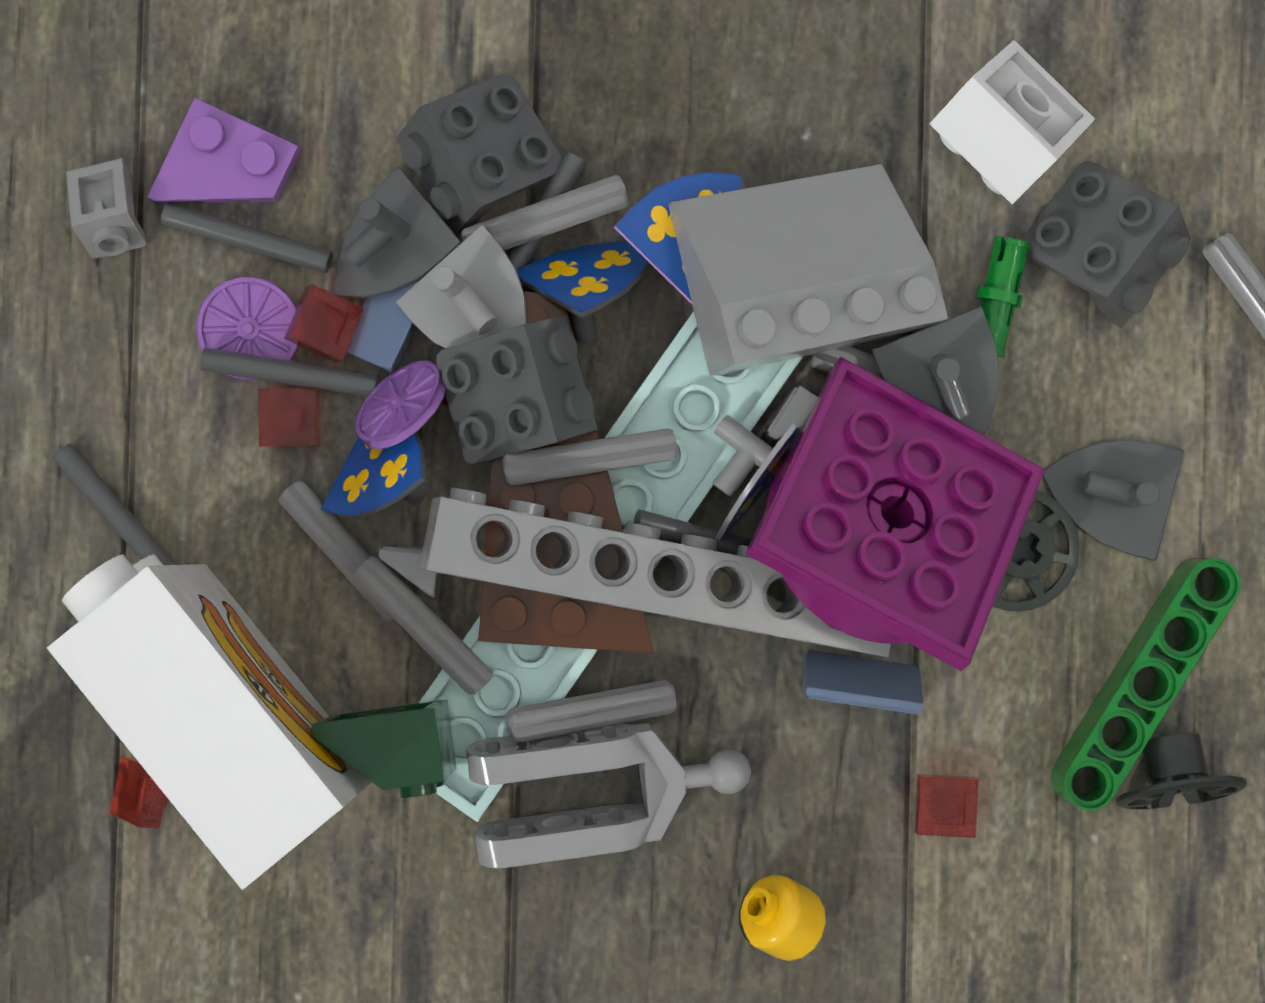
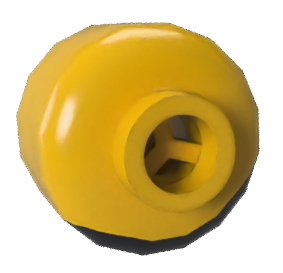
(782, 917)

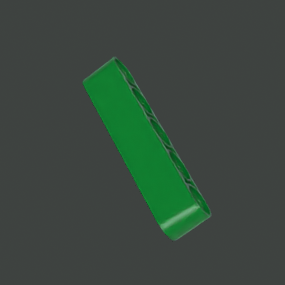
(1170, 668)

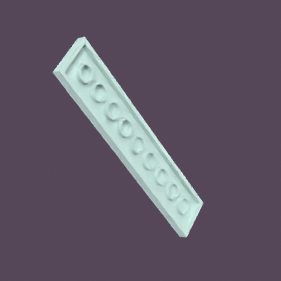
(674, 397)

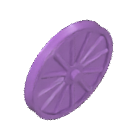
(248, 319)
(400, 405)

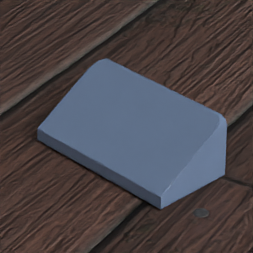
(383, 332)
(862, 682)

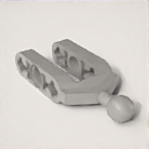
(599, 828)

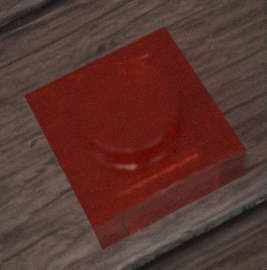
(324, 323)
(289, 418)
(137, 796)
(946, 805)

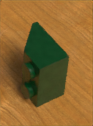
(395, 745)

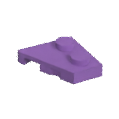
(223, 161)

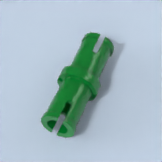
(1001, 287)

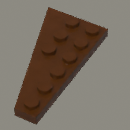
(549, 619)

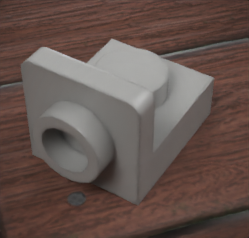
(104, 209)

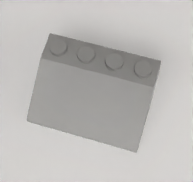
(804, 268)

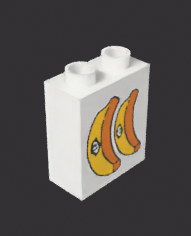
(205, 708)

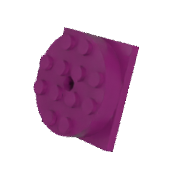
(940, 486)

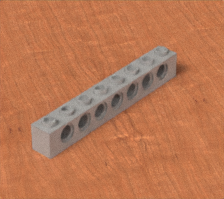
(453, 550)

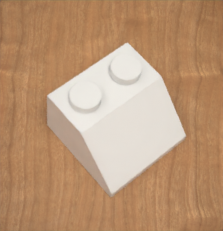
(1011, 122)

